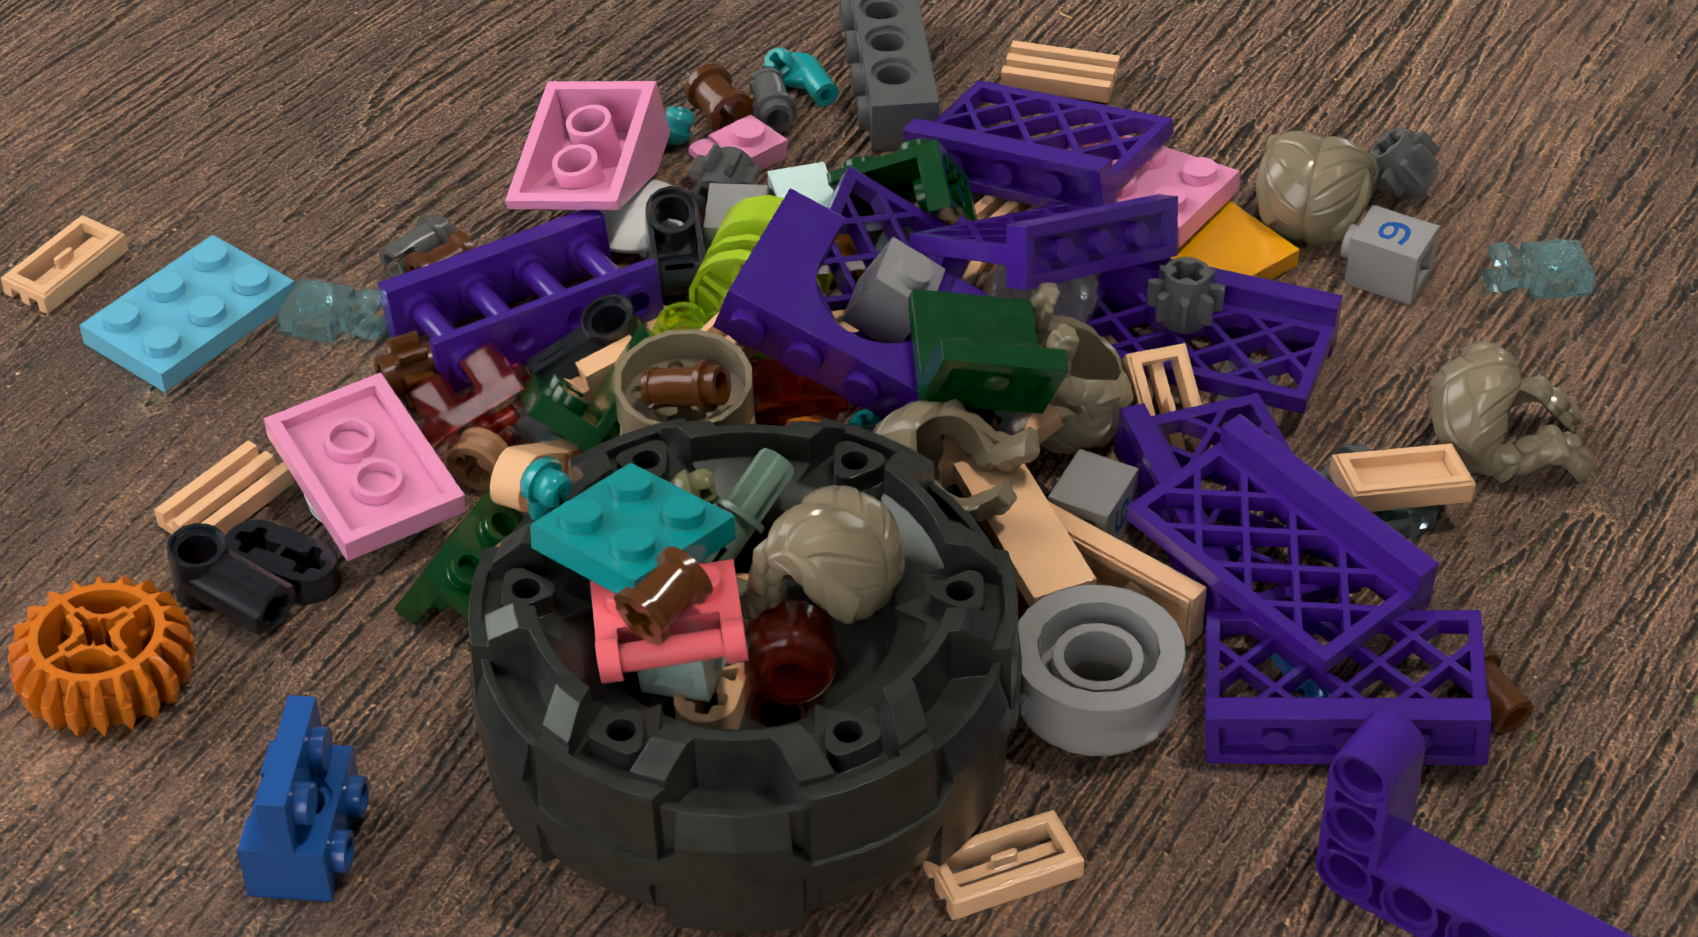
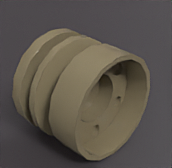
(682, 349)

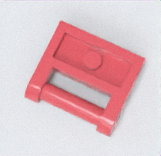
(697, 635)

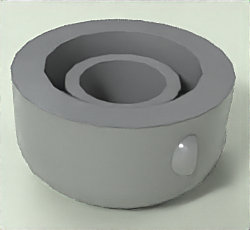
(1105, 637)

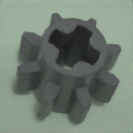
(1405, 162)
(721, 166)
(1185, 295)

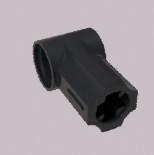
(601, 323)
(219, 579)

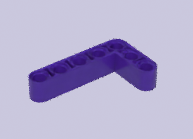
(1408, 875)

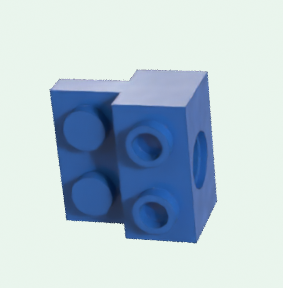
(302, 810)

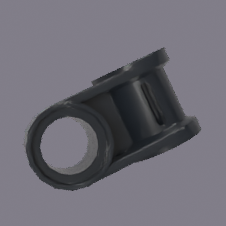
(677, 249)

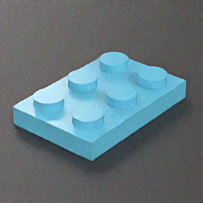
(187, 313)

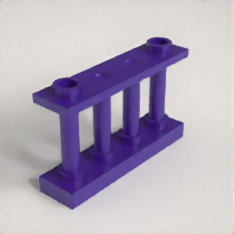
(509, 271)

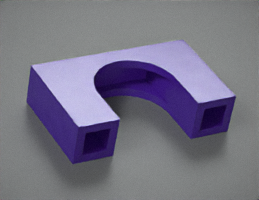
(781, 314)

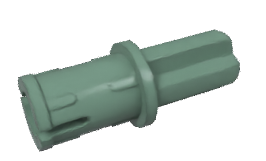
(753, 499)

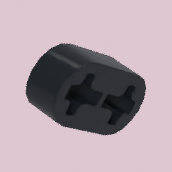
(288, 556)

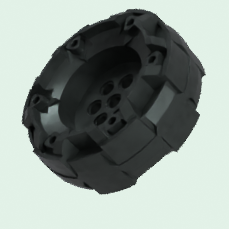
(801, 796)

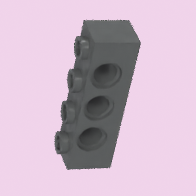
(888, 67)

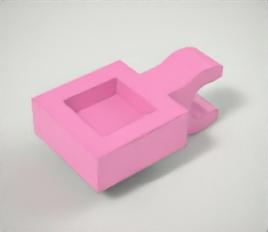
(752, 136)

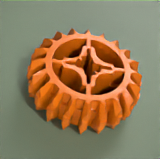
(101, 655)

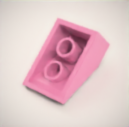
(590, 146)

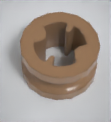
(475, 457)

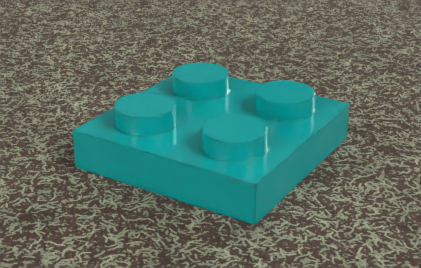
(623, 525)

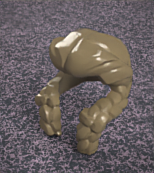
(1313, 185)
(1095, 383)
(1471, 412)
(922, 427)
(835, 547)

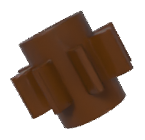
(405, 365)

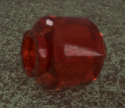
(790, 653)

